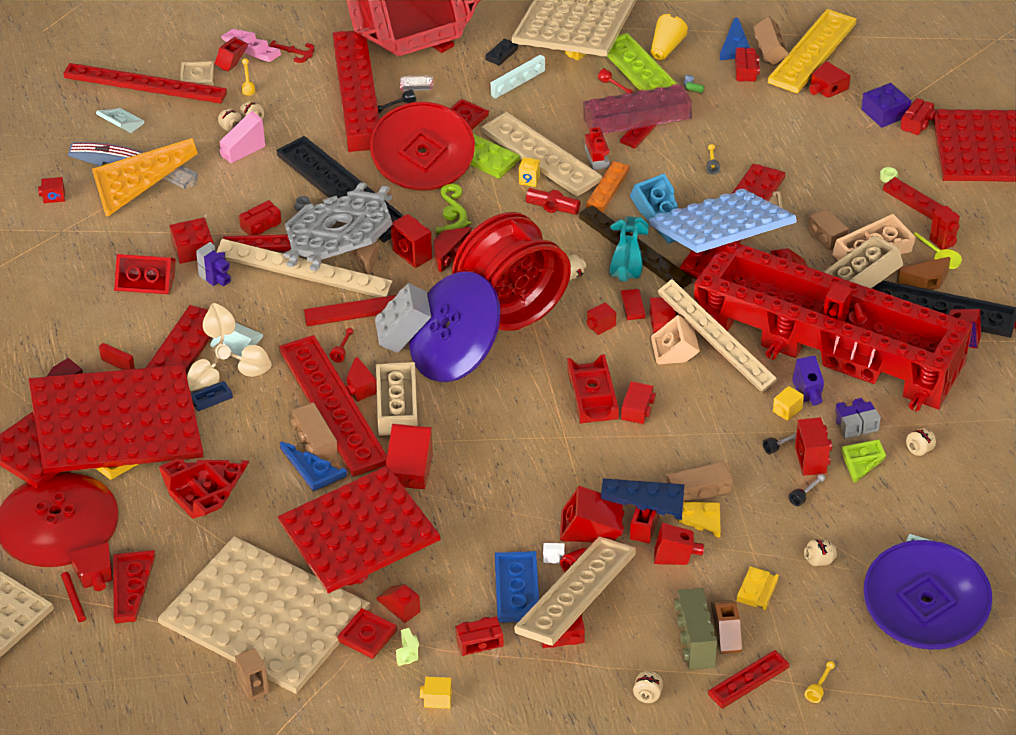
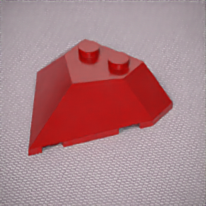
(201, 485)

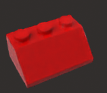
(144, 274)

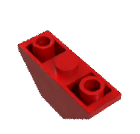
(447, 245)

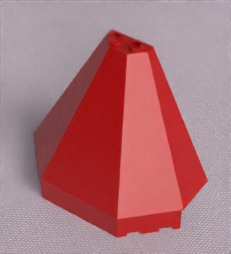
(410, 24)

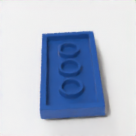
(515, 584)

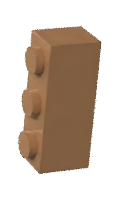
(770, 41)
(314, 431)
(703, 481)

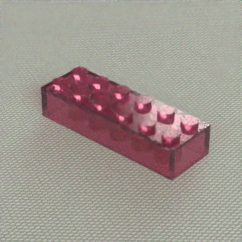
(638, 109)

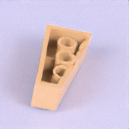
(888, 229)

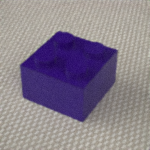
(885, 104)

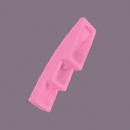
(256, 48)

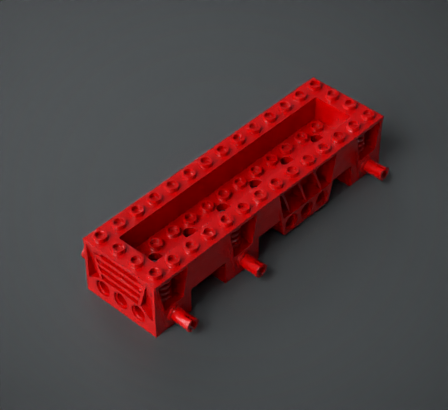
(789, 306)

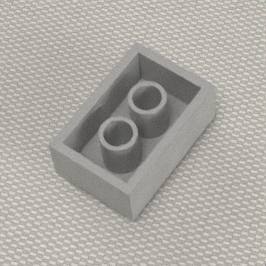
(402, 318)

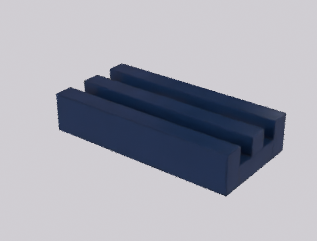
(212, 396)

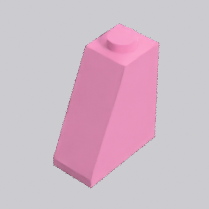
(243, 138)

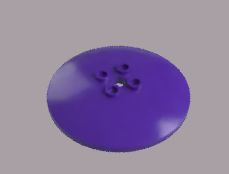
(474, 321)
(932, 570)

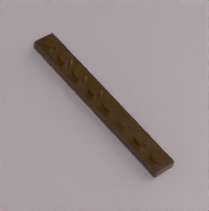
(651, 259)

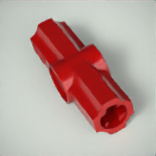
(553, 201)

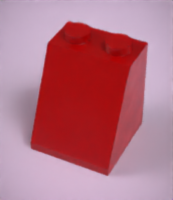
(410, 454)
(589, 516)

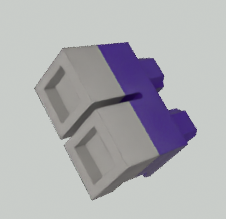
(212, 265)
(857, 418)

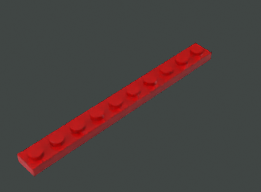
(145, 83)

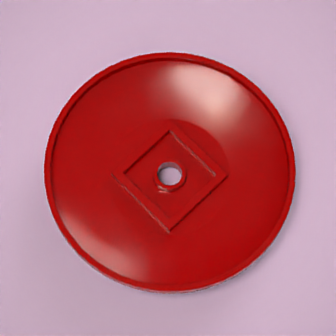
(420, 126)
(45, 539)

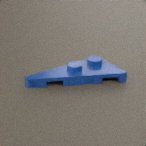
(735, 39)
(313, 469)

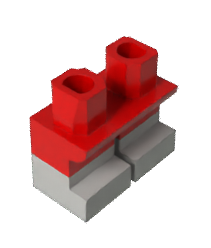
(597, 149)

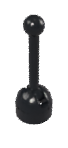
(408, 97)

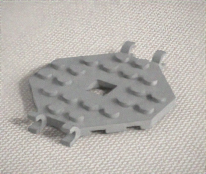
(311, 228)

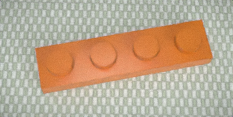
(608, 186)

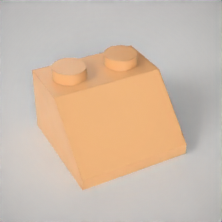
(675, 342)

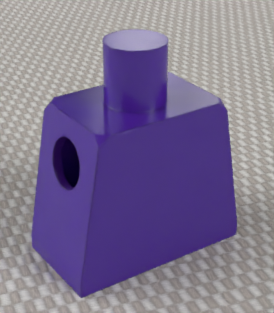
(808, 379)

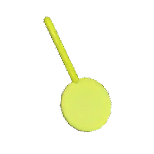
(955, 256)

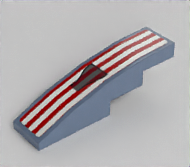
(100, 152)

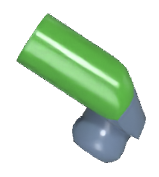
(691, 86)

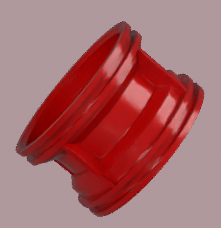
(519, 264)

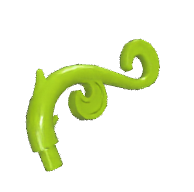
(451, 212)

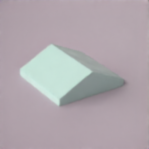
(121, 119)
(239, 339)

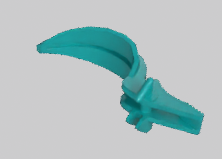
(627, 256)

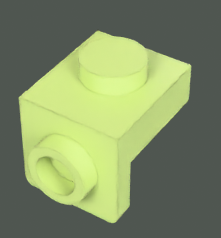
(409, 652)

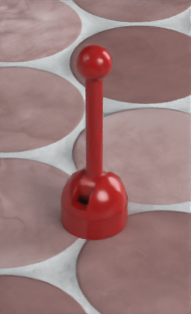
(606, 76)
(336, 351)

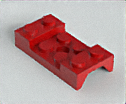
(596, 402)

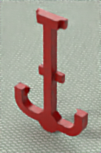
(307, 54)

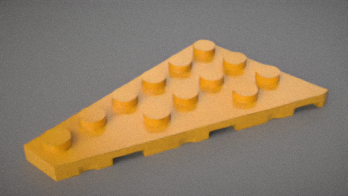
(131, 176)

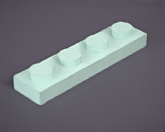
(517, 76)

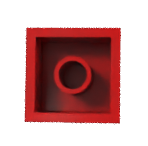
(189, 237)
(411, 240)
(812, 446)

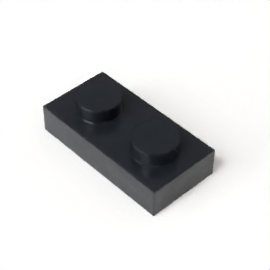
(501, 52)

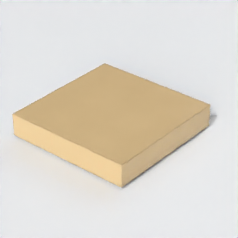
(198, 72)

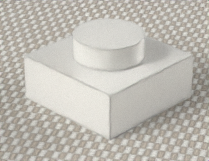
(553, 552)

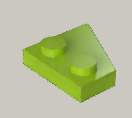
(862, 457)

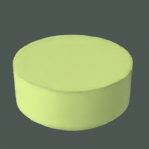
(887, 174)

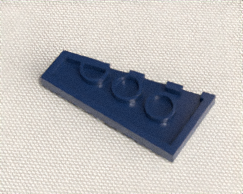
(651, 495)

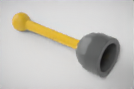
(712, 163)

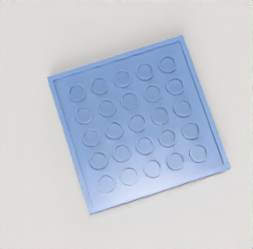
(721, 220)

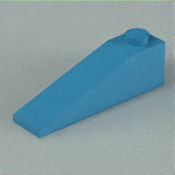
(654, 197)

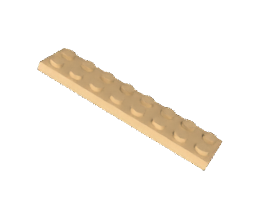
(554, 161)
(575, 591)

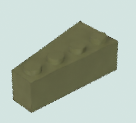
(696, 629)

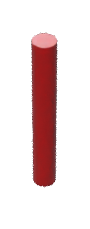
(73, 597)

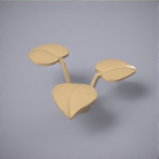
(218, 323)

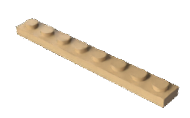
(717, 336)

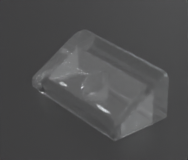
(417, 82)
(182, 177)

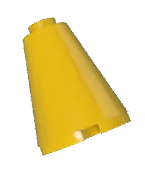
(667, 35)

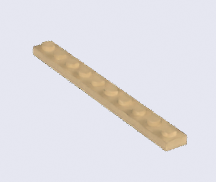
(325, 274)

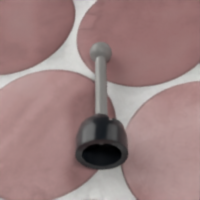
(772, 444)
(798, 496)

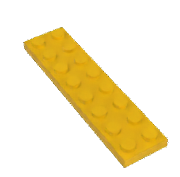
(812, 51)

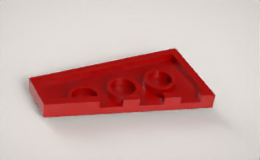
(130, 580)

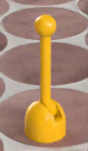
(248, 87)
(815, 691)

